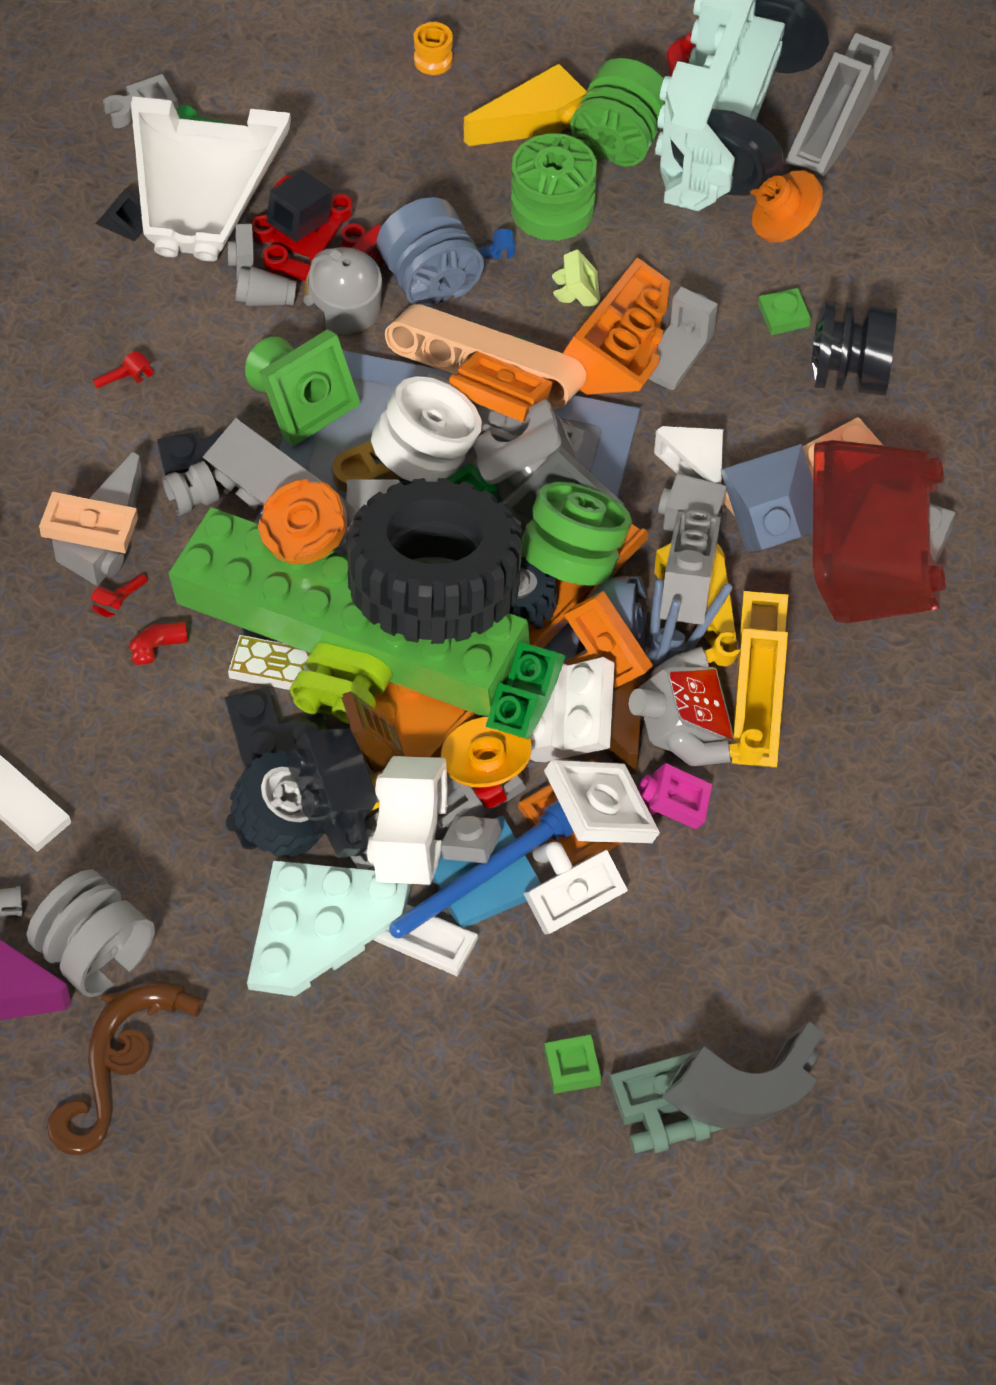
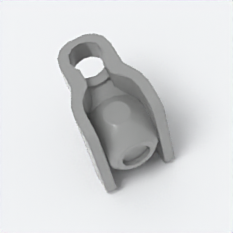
(514, 461)

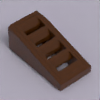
(372, 731)

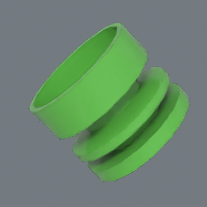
(620, 111)
(553, 186)

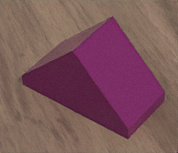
(28, 987)

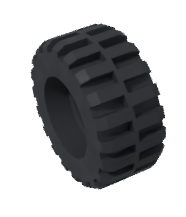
(429, 598)

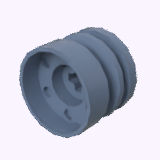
(429, 252)

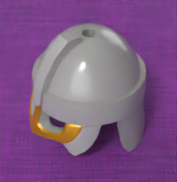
(346, 288)

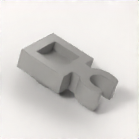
(150, 88)

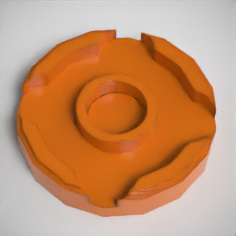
(303, 522)

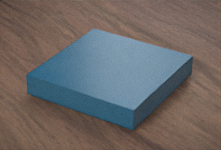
(496, 894)

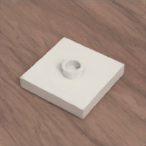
(601, 802)

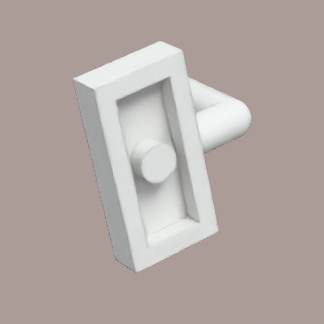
(574, 888)

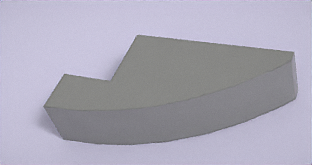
(840, 104)

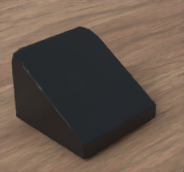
(123, 216)

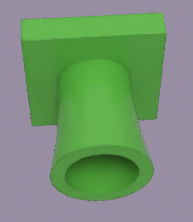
(303, 384)

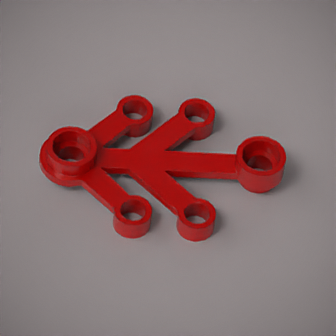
(309, 245)

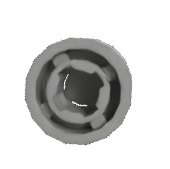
(191, 487)

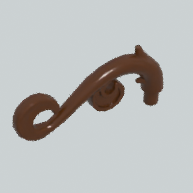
(101, 1058)

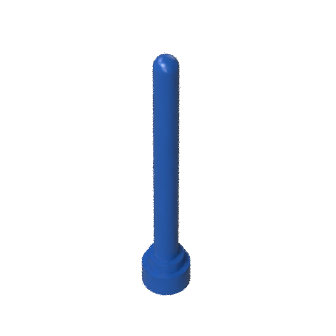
(552, 825)

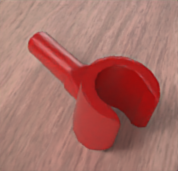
(132, 365)
(115, 599)
(491, 795)

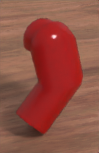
(679, 51)
(154, 636)

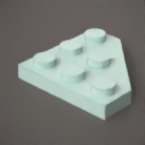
(317, 922)

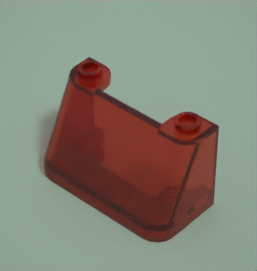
(874, 530)

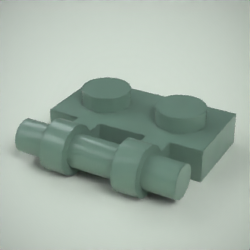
(640, 1098)

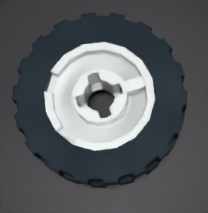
(263, 814)

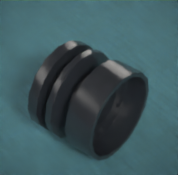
(855, 347)

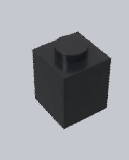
(299, 205)

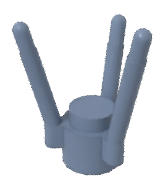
(668, 641)

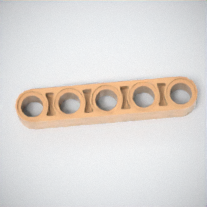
(450, 341)

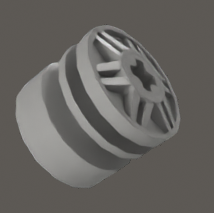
(85, 927)

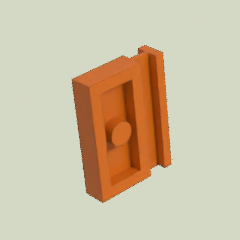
(500, 385)

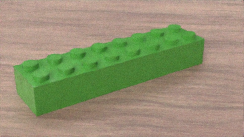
(239, 581)

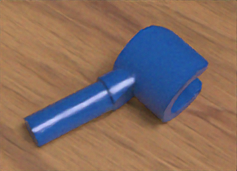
(501, 239)

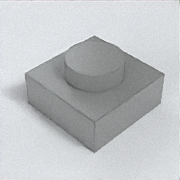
(241, 250)
(471, 839)

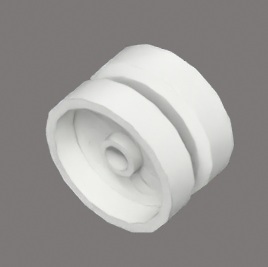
(425, 429)

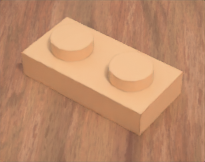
(88, 522)

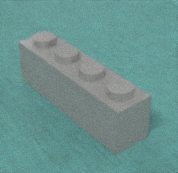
(255, 466)

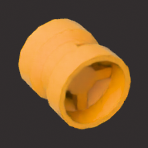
(433, 48)

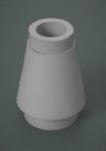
(264, 288)

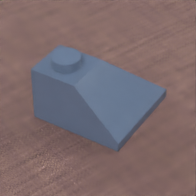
(771, 498)

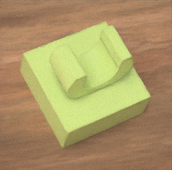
(580, 280)

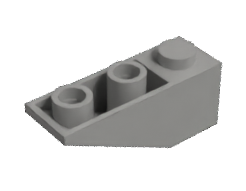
(690, 565)

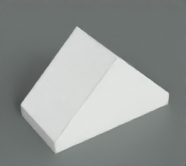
(691, 451)

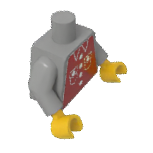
(688, 709)

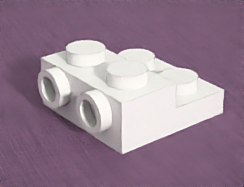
(577, 712)

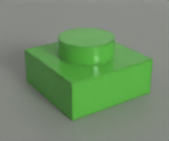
(784, 311)
(572, 1064)

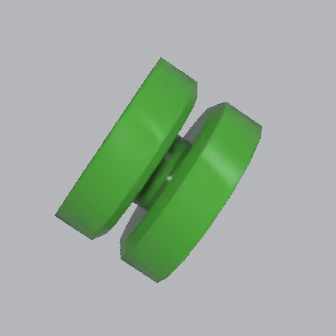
(575, 533)

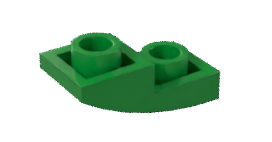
(525, 696)

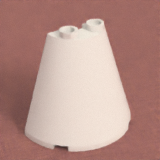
(199, 174)

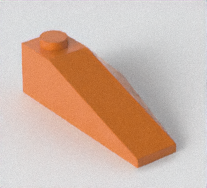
(623, 333)

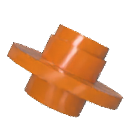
(786, 205)

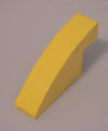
(761, 671)

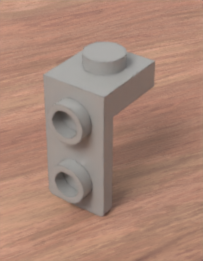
(685, 338)

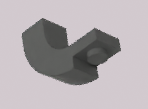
(734, 1099)

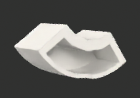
(410, 799)

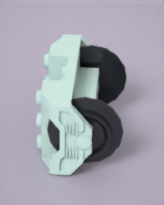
(713, 102)

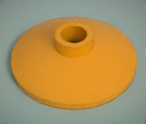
(484, 755)

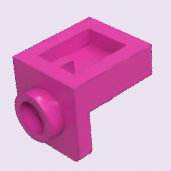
(676, 795)

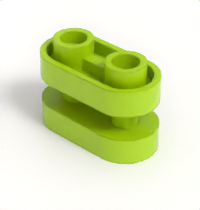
(336, 672)

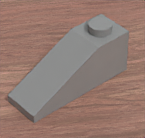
(93, 562)

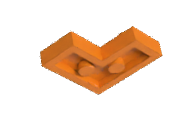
(606, 636)

